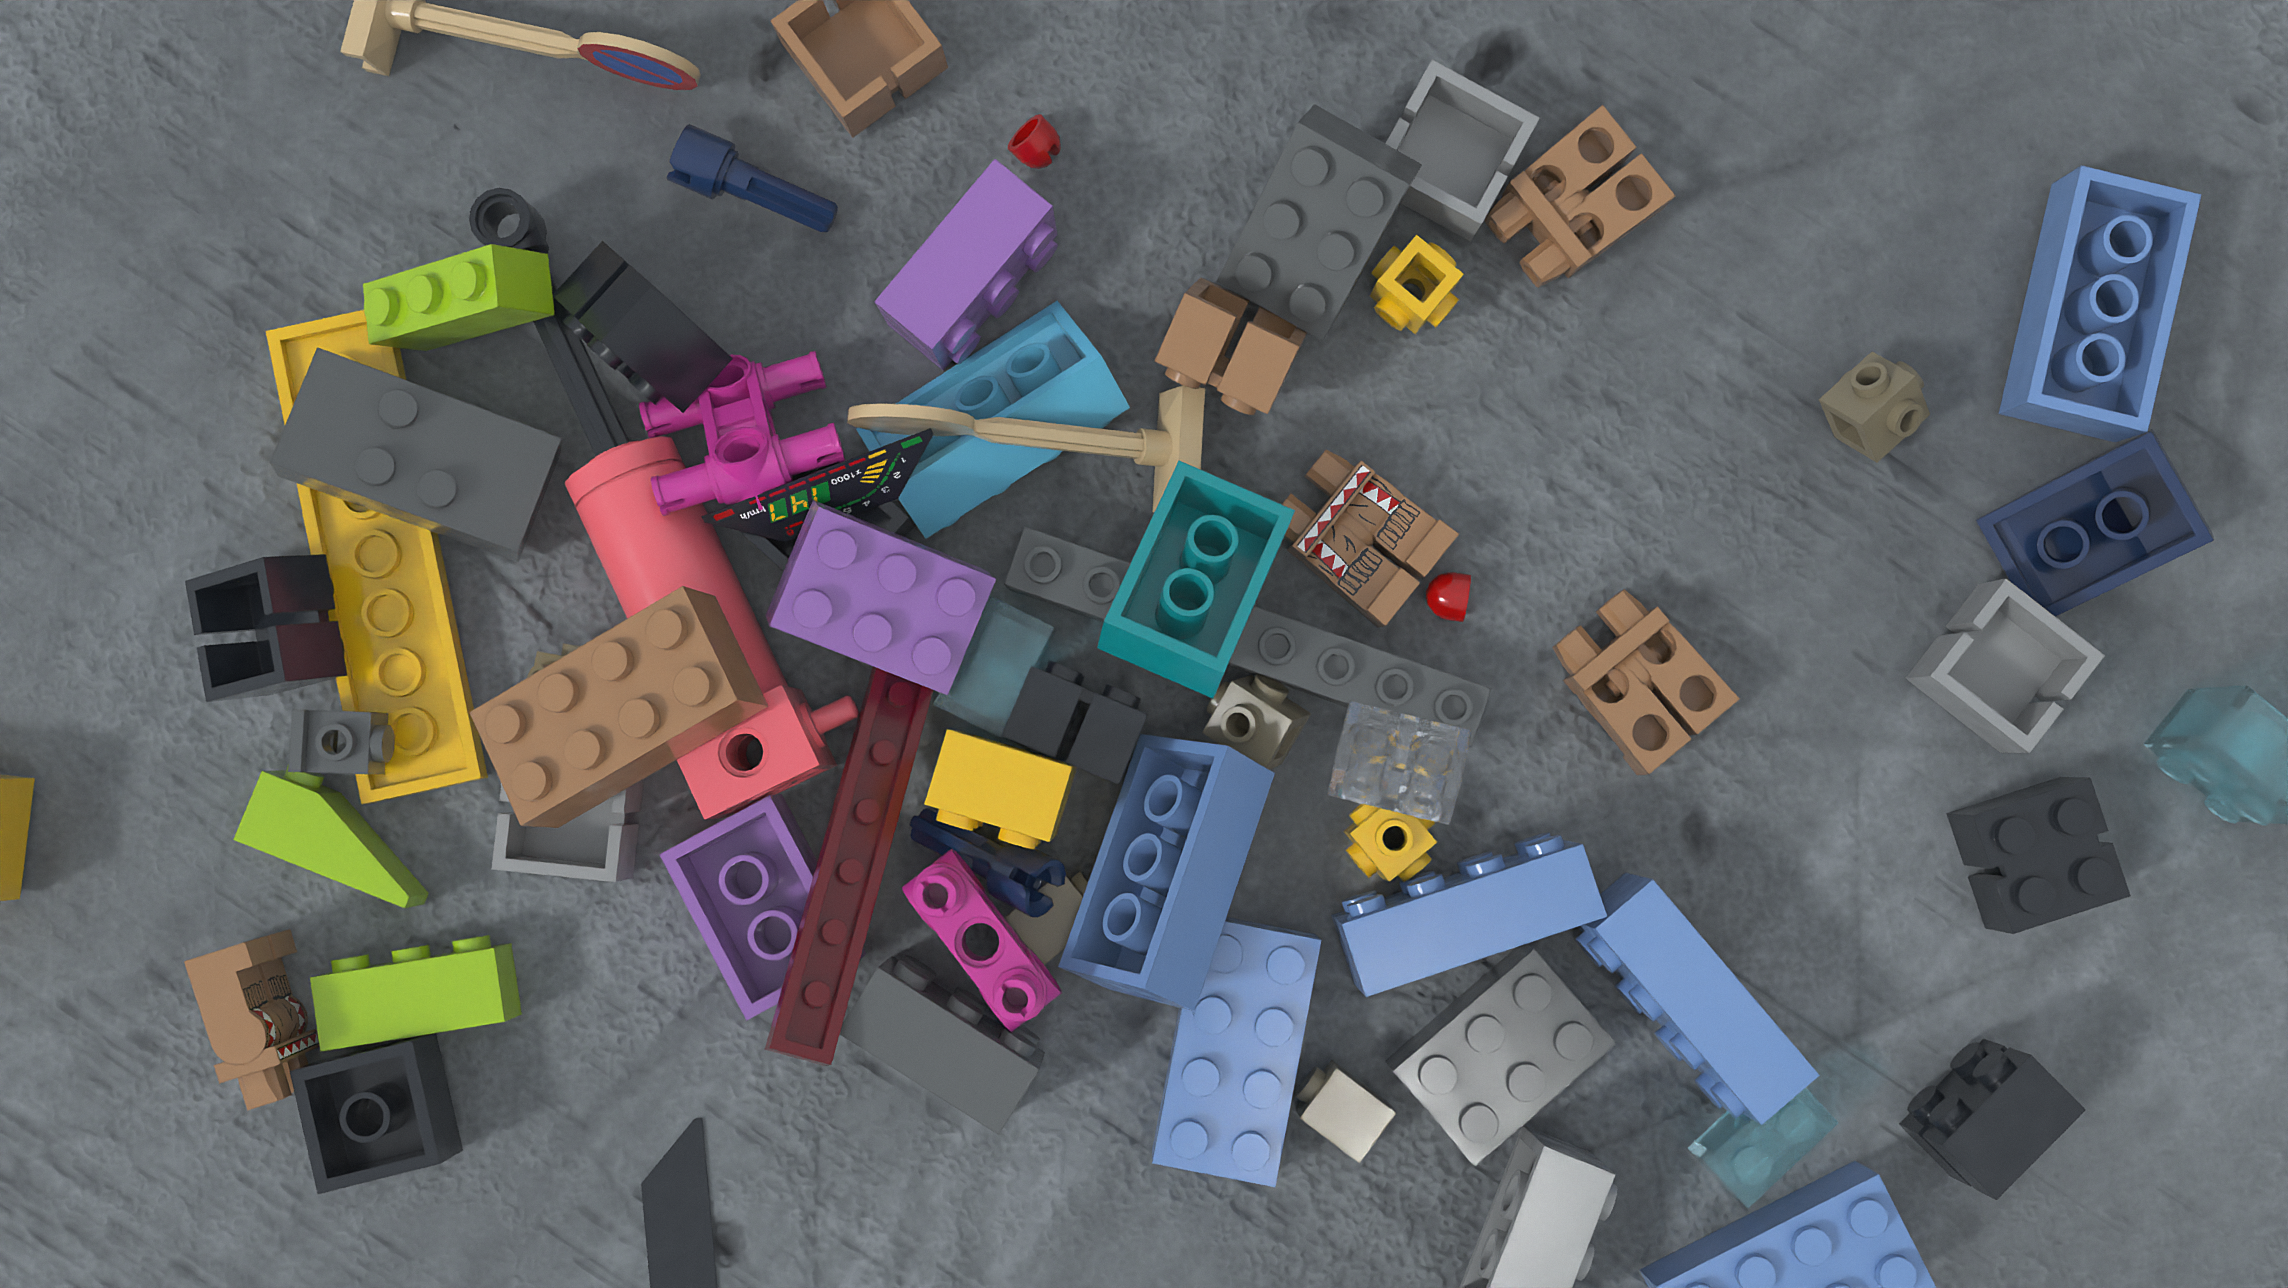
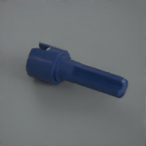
(713, 167)
(1010, 870)

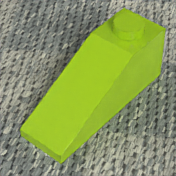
(325, 834)

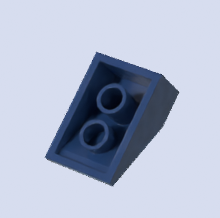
(2096, 526)

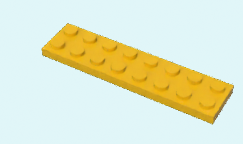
(387, 599)

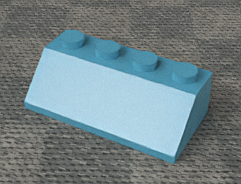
(1030, 373)

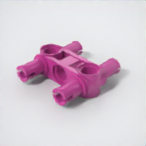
(741, 434)
(1010, 979)

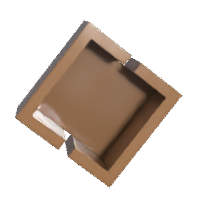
(861, 54)
(1201, 335)

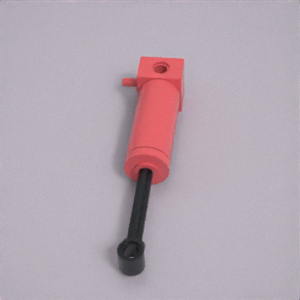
(658, 554)

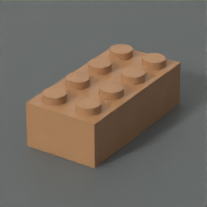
(618, 708)

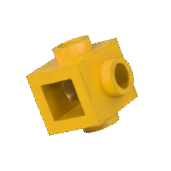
(1420, 265)
(1372, 855)

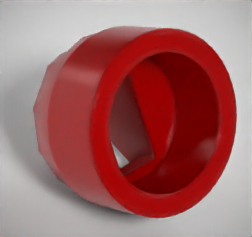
(1035, 142)
(1449, 595)

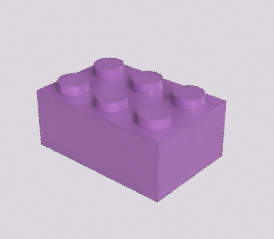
(970, 266)
(879, 598)
(747, 895)

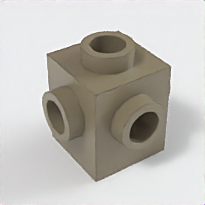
(1875, 406)
(1256, 719)

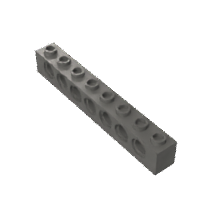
(1269, 644)

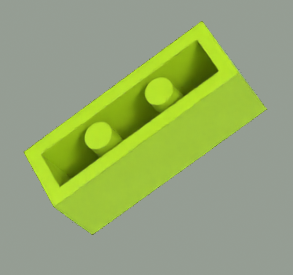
(458, 298)
(415, 993)

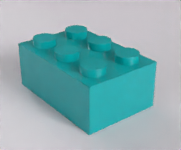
(1195, 579)

